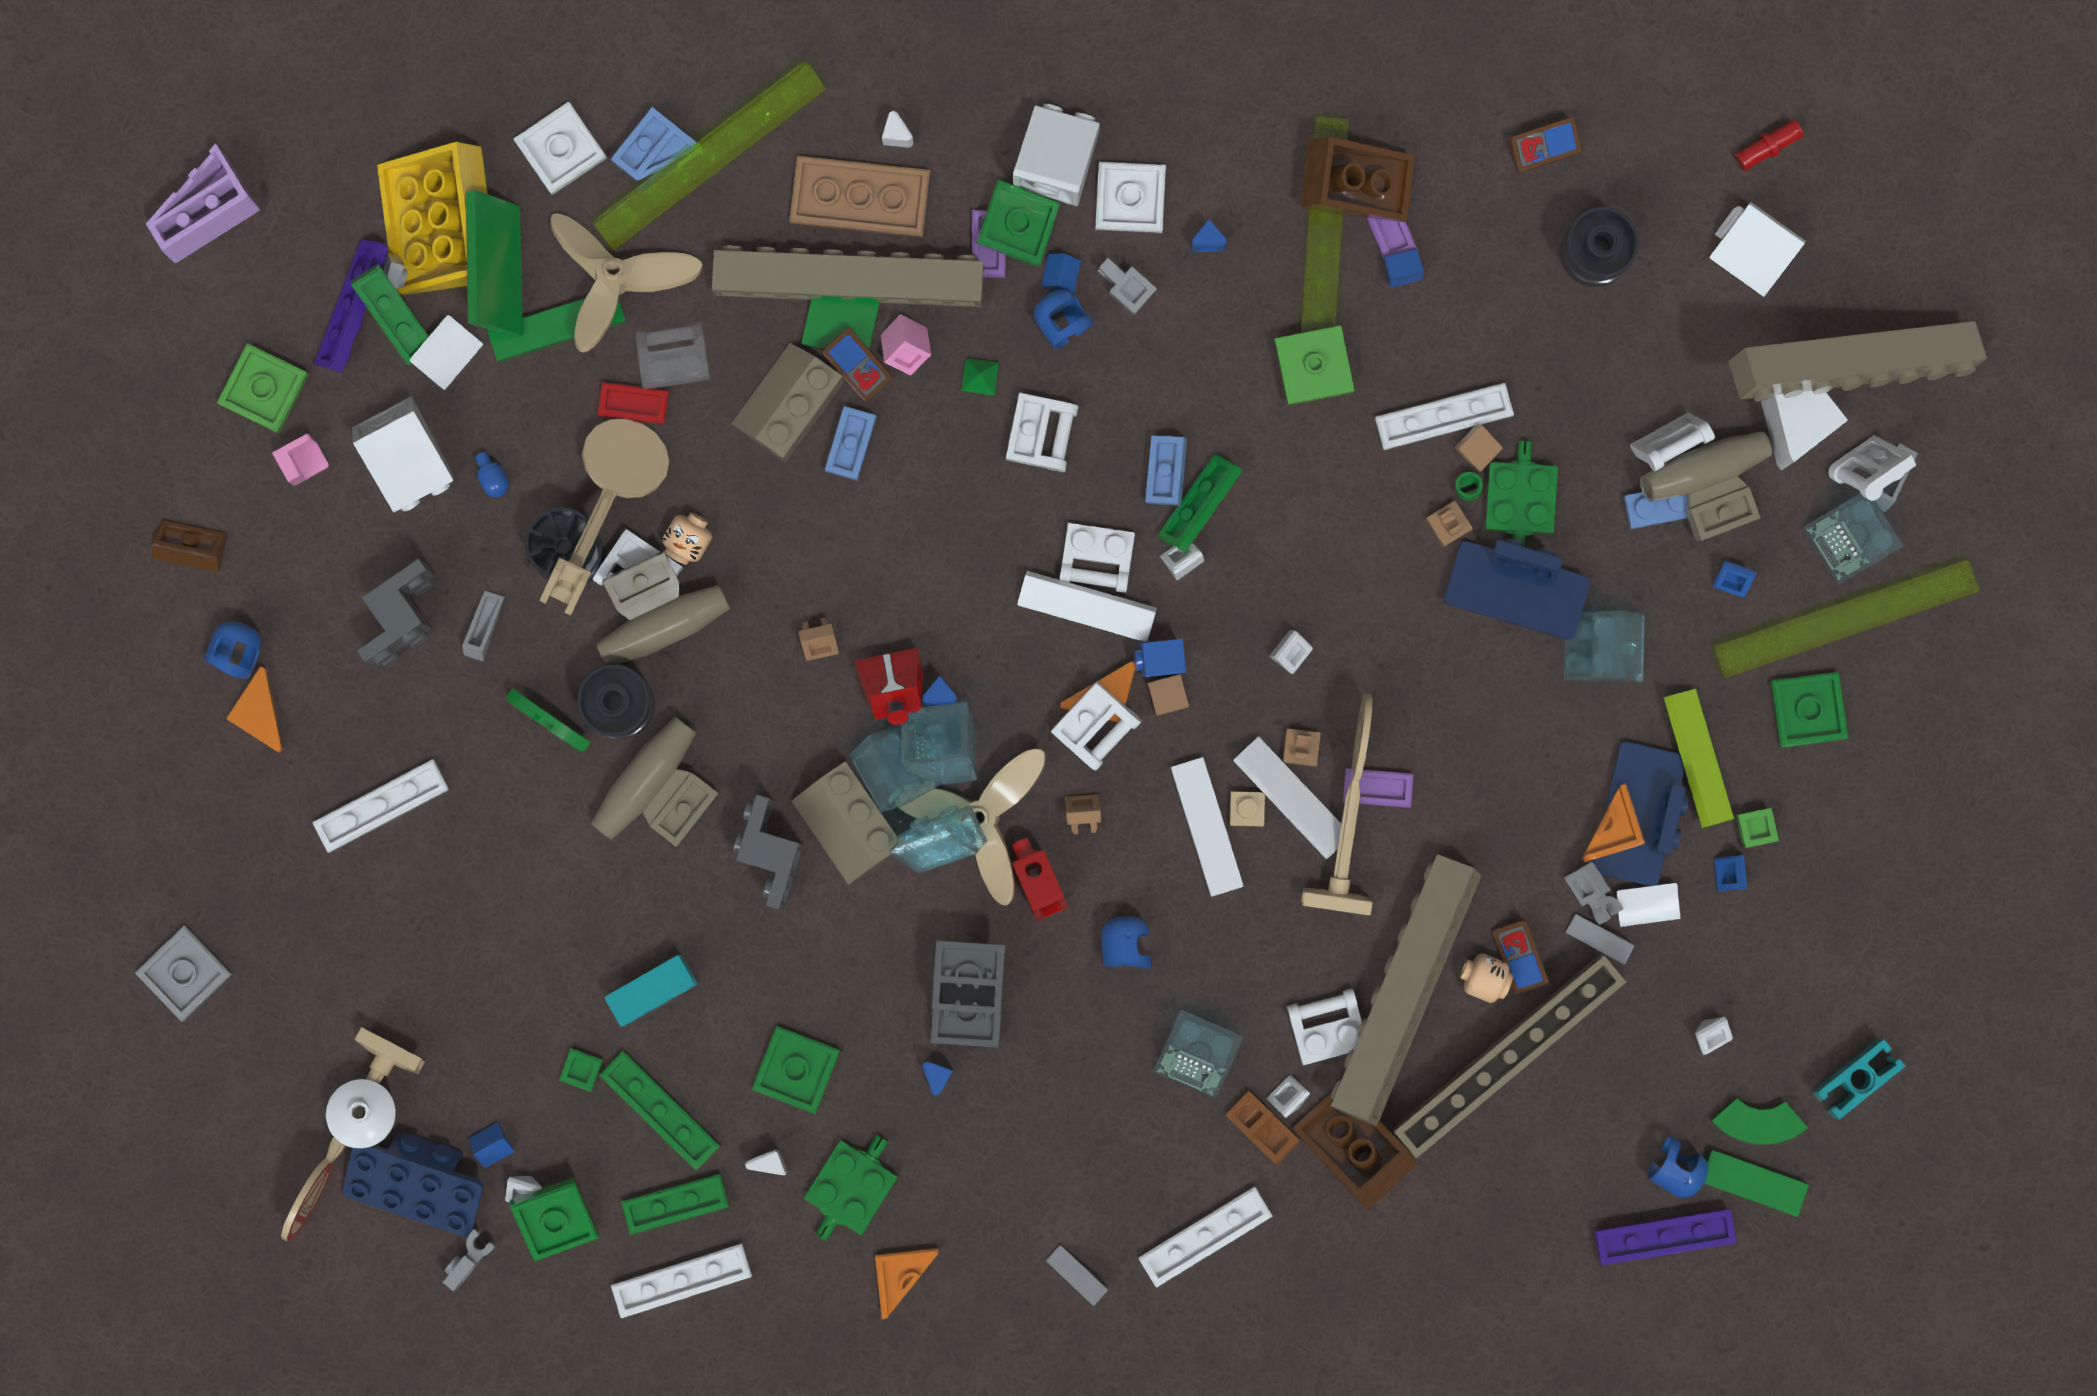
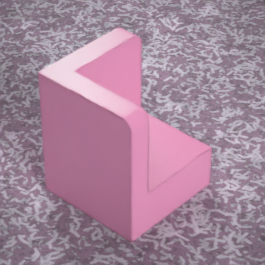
(905, 345)
(301, 459)

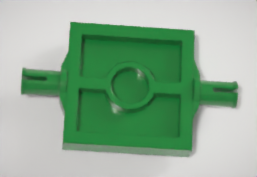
(1521, 496)
(851, 1187)

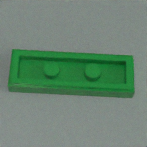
(390, 311)
(1199, 503)
(1755, 1183)
(675, 1204)

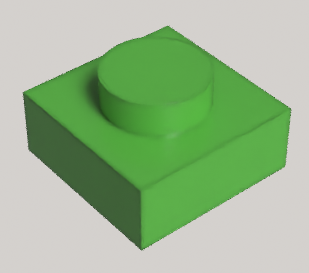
(1757, 828)

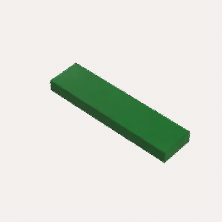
(543, 331)
(659, 1110)

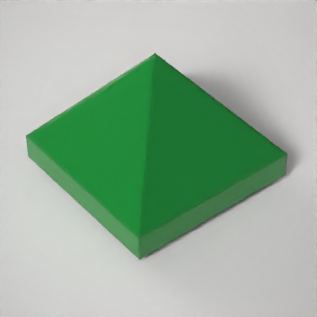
(980, 376)

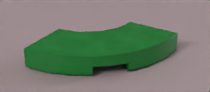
(547, 720)
(1757, 1125)

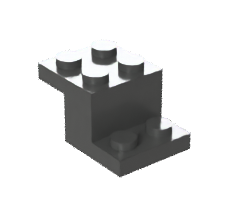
(398, 614)
(767, 851)
(967, 994)

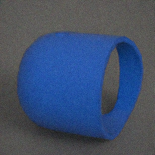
(1063, 301)
(223, 643)
(1120, 942)
(1673, 1177)

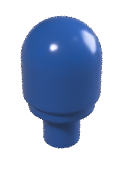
(491, 476)

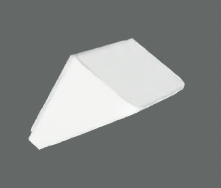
(769, 1162)

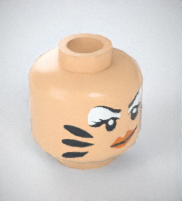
(687, 538)
(1486, 978)

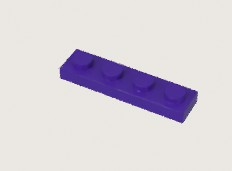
(349, 309)
(1665, 1236)

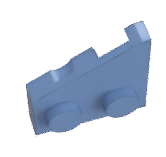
(651, 146)

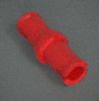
(1769, 145)

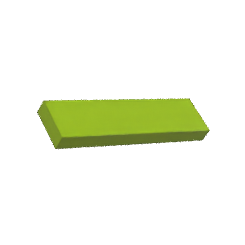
(1698, 758)

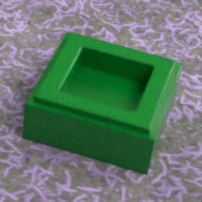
(581, 1069)

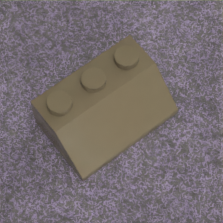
(788, 401)
(846, 822)

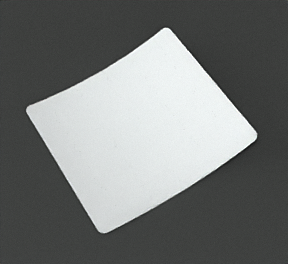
(446, 352)
(1648, 904)

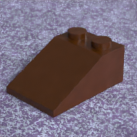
(1357, 180)
(1358, 1154)

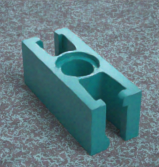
(651, 990)
(1872, 1079)

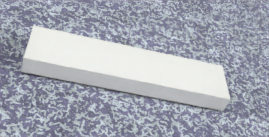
(1444, 416)
(1086, 606)
(1290, 796)
(380, 806)
(1207, 826)
(1205, 1236)
(681, 1280)

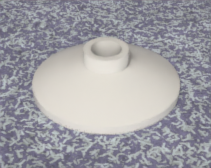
(373, 1126)

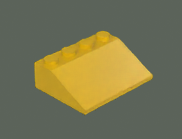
(427, 213)

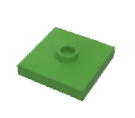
(1314, 365)
(263, 388)

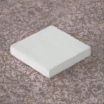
(560, 148)
(1130, 197)
(1757, 249)

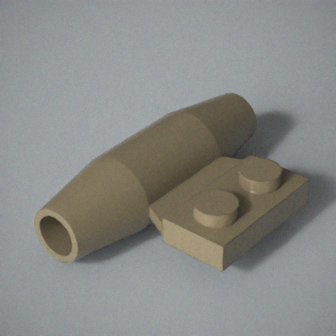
(1711, 480)
(656, 612)
(654, 786)

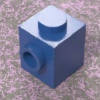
(1160, 658)

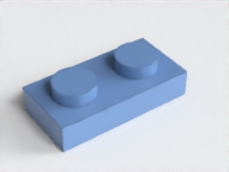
(850, 443)
(1166, 470)
(1646, 513)

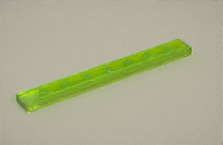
(709, 155)
(1322, 250)
(1845, 619)

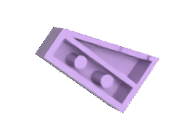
(202, 208)

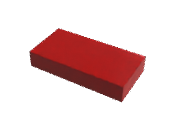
(633, 403)

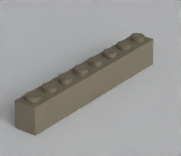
(886, 279)
(1857, 360)
(1405, 990)
(1508, 1056)

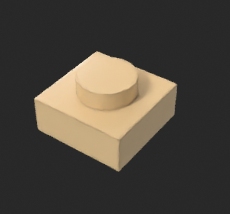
(1247, 808)

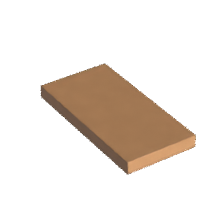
(859, 196)

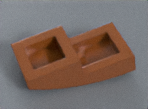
(1262, 1128)

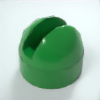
(1466, 481)

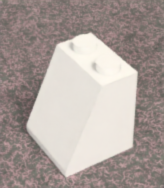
(1056, 154)
(1799, 423)
(402, 455)

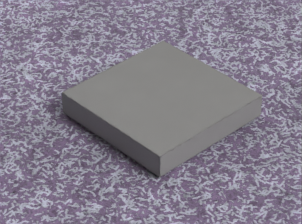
(183, 973)

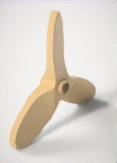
(615, 276)
(999, 796)

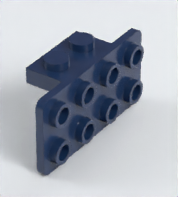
(1518, 587)
(1658, 801)
(416, 1182)

